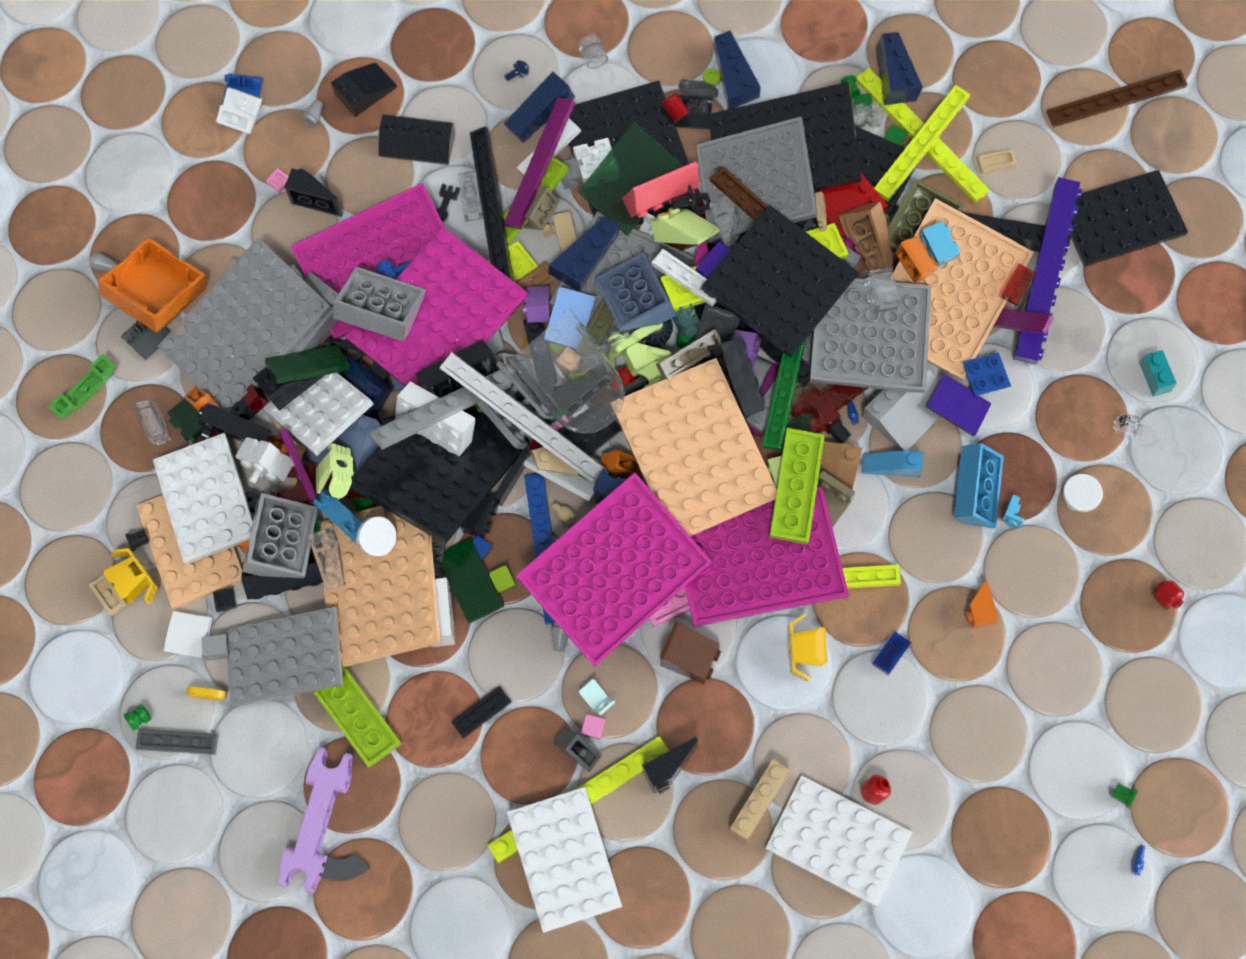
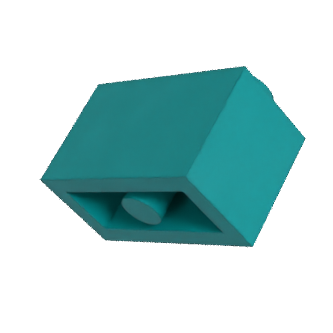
(1157, 373)

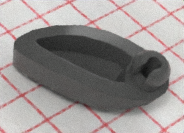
(698, 87)

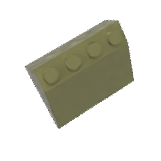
(913, 211)

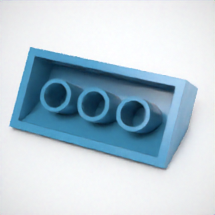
(978, 486)

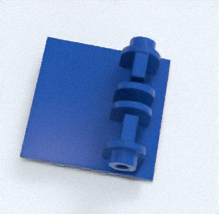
(244, 83)
(986, 374)

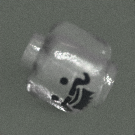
(1127, 426)

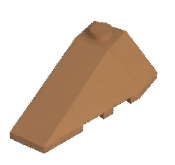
(869, 233)
(840, 462)

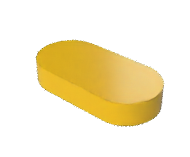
(205, 693)

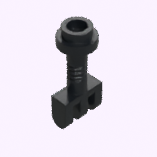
(448, 195)

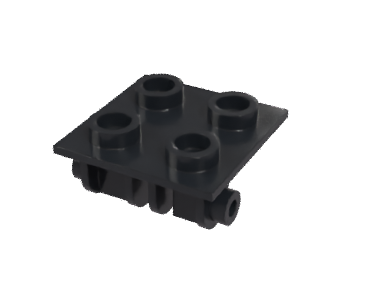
(699, 112)

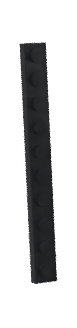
(490, 201)

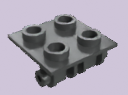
(144, 339)

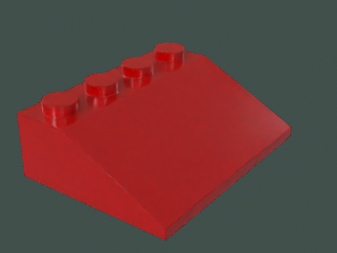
(848, 197)

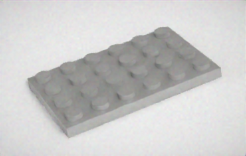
(284, 657)

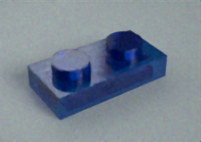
(891, 653)

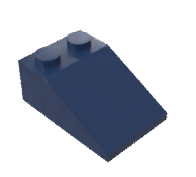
(368, 384)

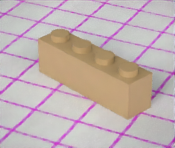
(759, 801)

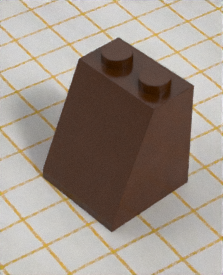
(689, 653)

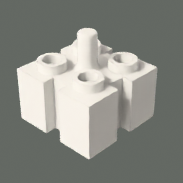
(590, 157)
(263, 460)

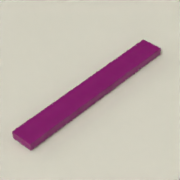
(539, 163)

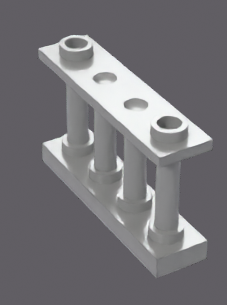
(515, 437)

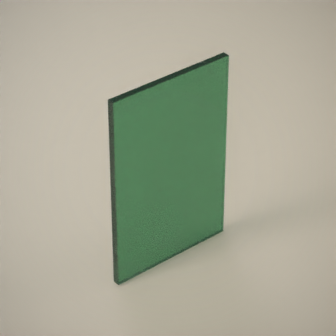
(628, 164)

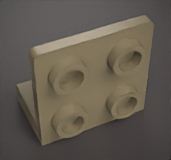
(541, 209)
(836, 495)

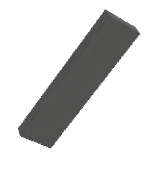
(177, 741)

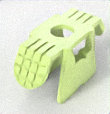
(341, 476)

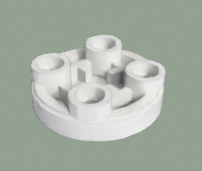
(1082, 493)
(376, 536)

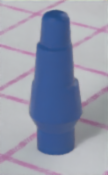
(852, 413)
(1138, 863)

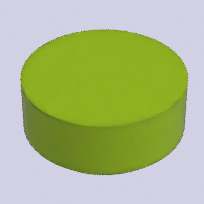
(712, 76)

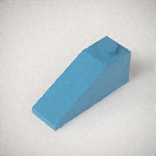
(893, 463)

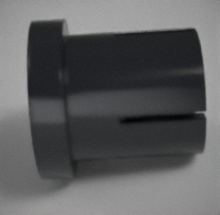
(839, 432)
(137, 539)

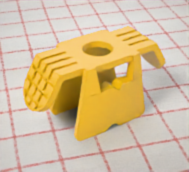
(132, 580)
(806, 648)

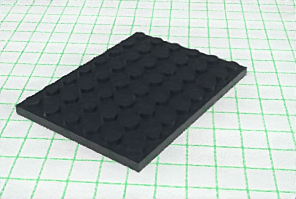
(615, 113)
(827, 128)
(431, 484)

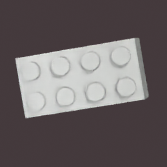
(451, 433)

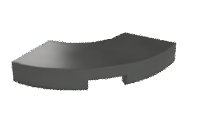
(343, 869)

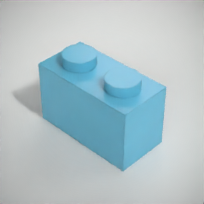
(940, 243)

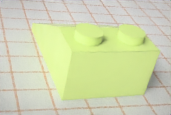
(682, 227)

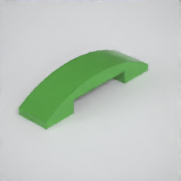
(85, 389)

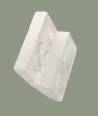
(239, 110)
(186, 633)

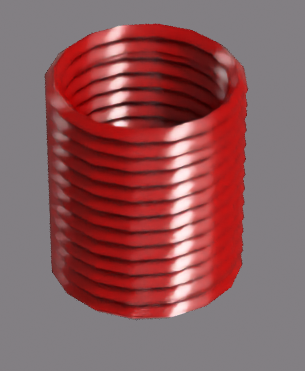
(675, 107)

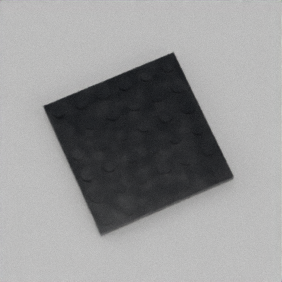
(780, 281)

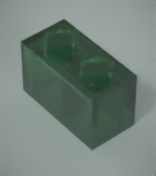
(186, 418)

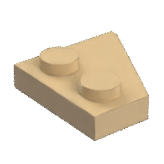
(548, 461)

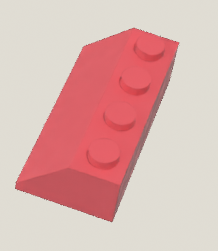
(661, 190)

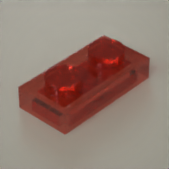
(1017, 284)

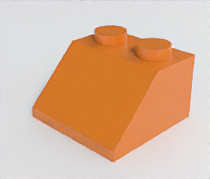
(915, 259)

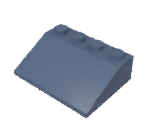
(635, 294)
(355, 437)

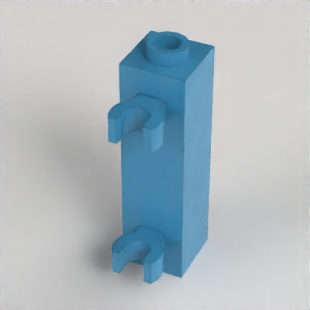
(338, 513)

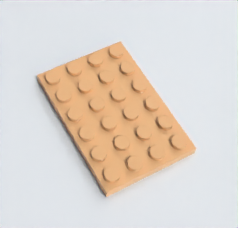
(185, 581)

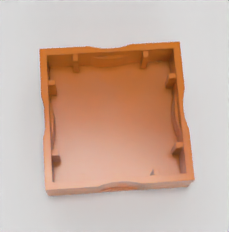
(152, 285)

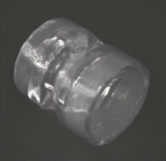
(592, 51)
(867, 115)

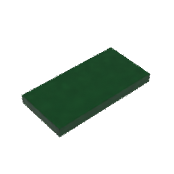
(307, 364)
(470, 581)

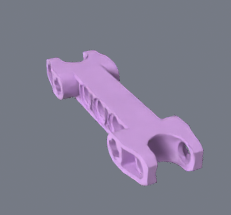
(306, 854)

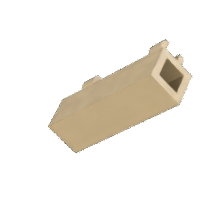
(563, 228)

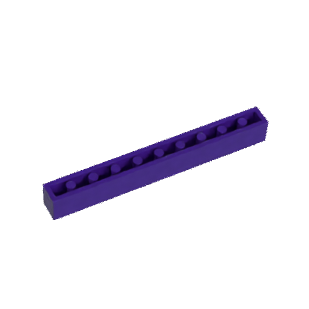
(1049, 264)

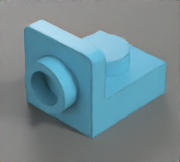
(1010, 515)

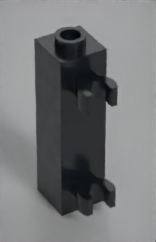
(230, 424)

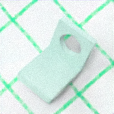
(595, 697)

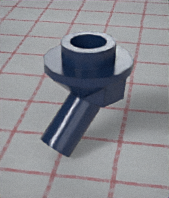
(521, 69)

